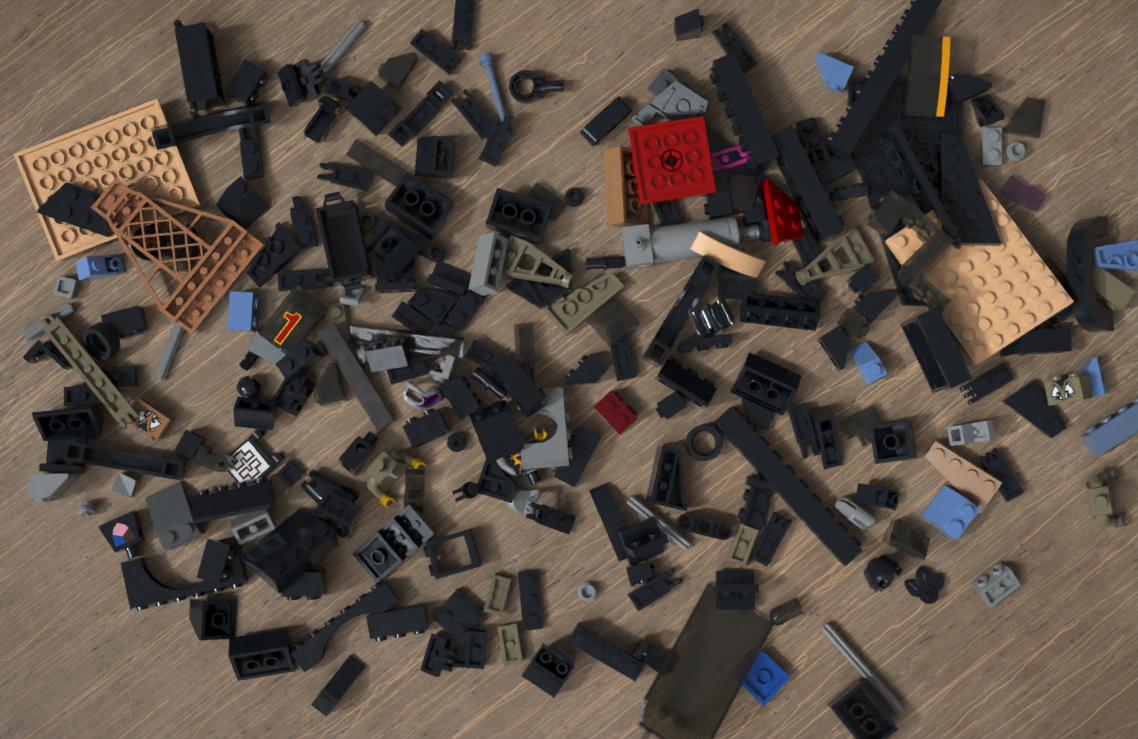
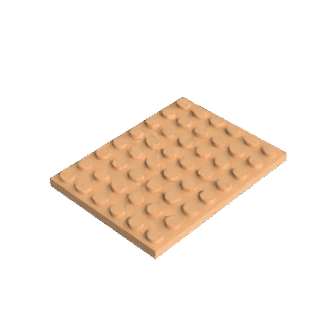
(96, 156)
(991, 289)

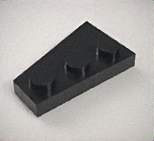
(1033, 406)

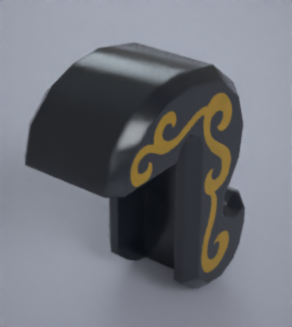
(323, 119)

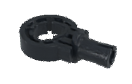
(537, 92)

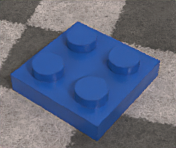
(764, 678)

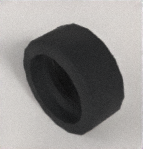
(108, 336)
(718, 442)

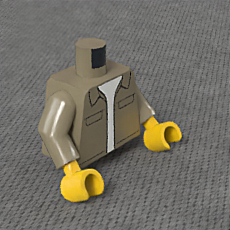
(386, 471)

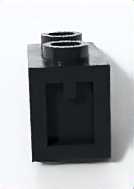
(37, 351)
(649, 654)

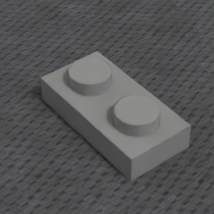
(991, 146)

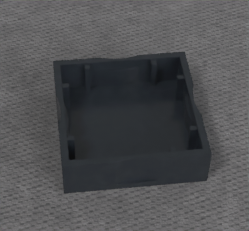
(936, 350)

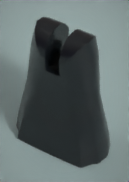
(325, 483)

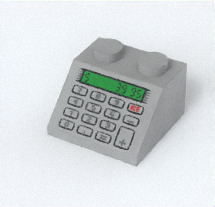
(47, 486)

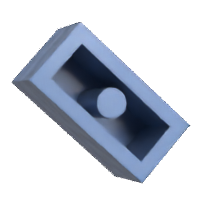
(242, 311)

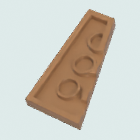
(967, 477)

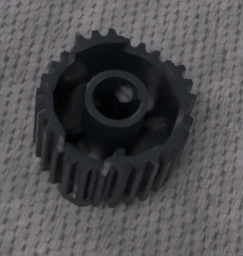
(712, 318)

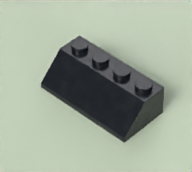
(232, 500)

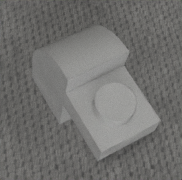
(971, 433)

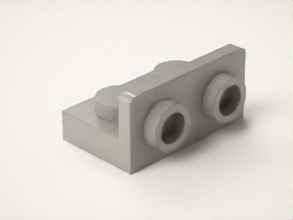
(448, 366)
(996, 584)

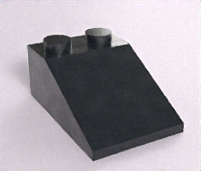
(496, 431)

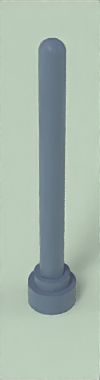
(486, 61)

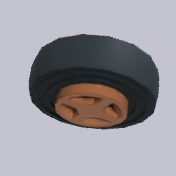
(148, 231)

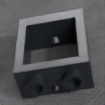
(472, 550)

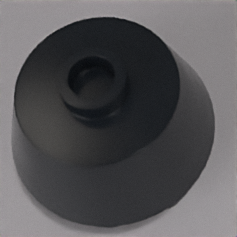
(881, 572)

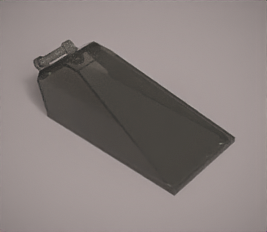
(703, 671)

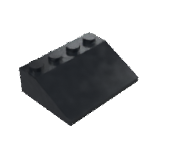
(291, 549)

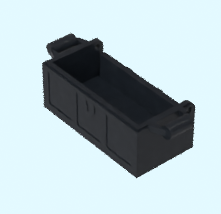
(199, 67)
(343, 242)

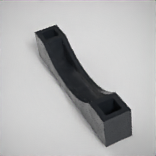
(192, 128)
(124, 460)
(313, 650)

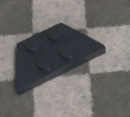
(73, 206)
(541, 293)

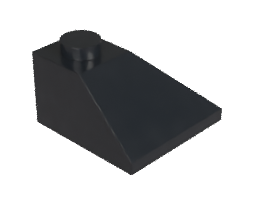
(242, 203)
(213, 618)

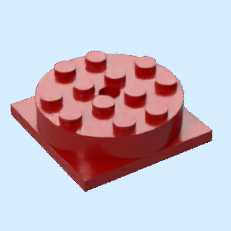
(685, 143)

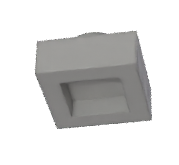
(65, 287)
(352, 297)

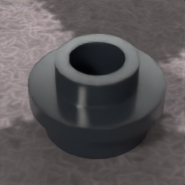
(574, 191)
(452, 437)

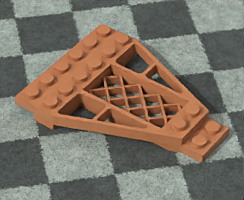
(210, 276)

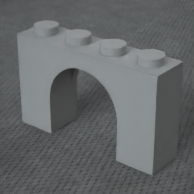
(555, 450)

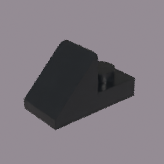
(986, 110)

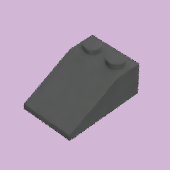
(173, 516)

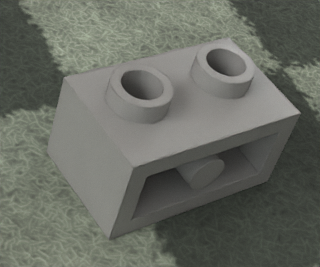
(252, 525)

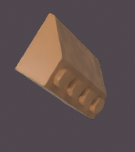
(621, 190)

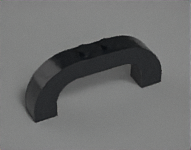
(1081, 274)

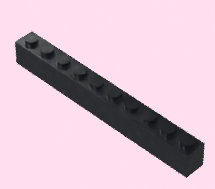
(881, 78)
(787, 486)

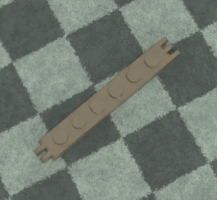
(89, 370)

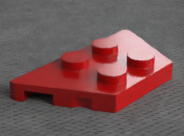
(782, 214)

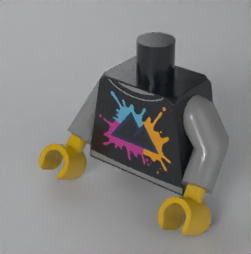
(513, 465)

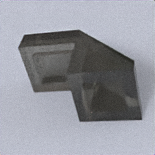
(414, 488)

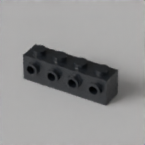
(779, 311)

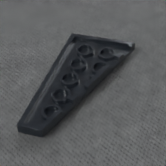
(964, 195)

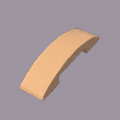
(727, 255)

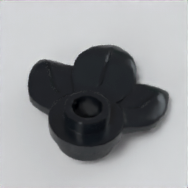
(180, 240)
(925, 582)

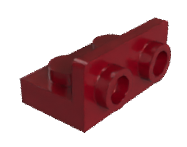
(616, 412)

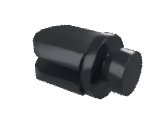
(468, 490)

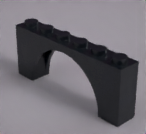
(680, 311)
(145, 589)

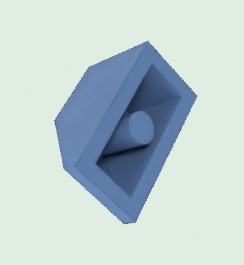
(833, 72)
(867, 362)

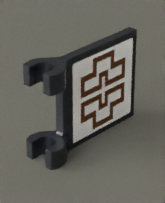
(252, 460)

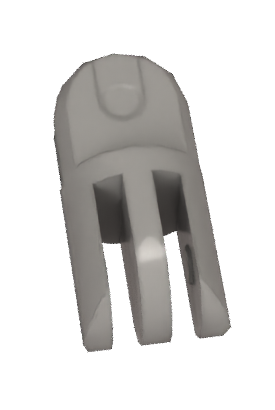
(855, 512)

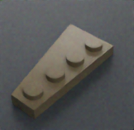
(574, 308)

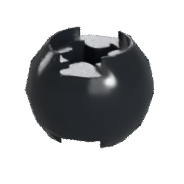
(248, 387)

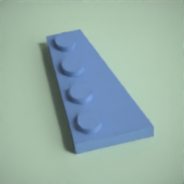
(1117, 256)

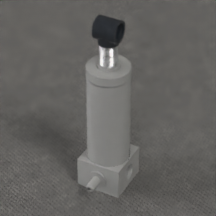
(668, 243)

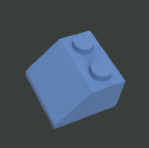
(950, 512)

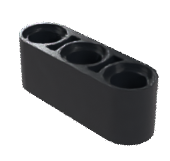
(606, 121)
(713, 526)

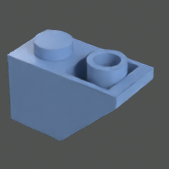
(99, 267)
(1092, 368)

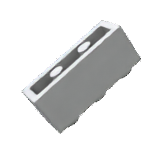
(488, 264)

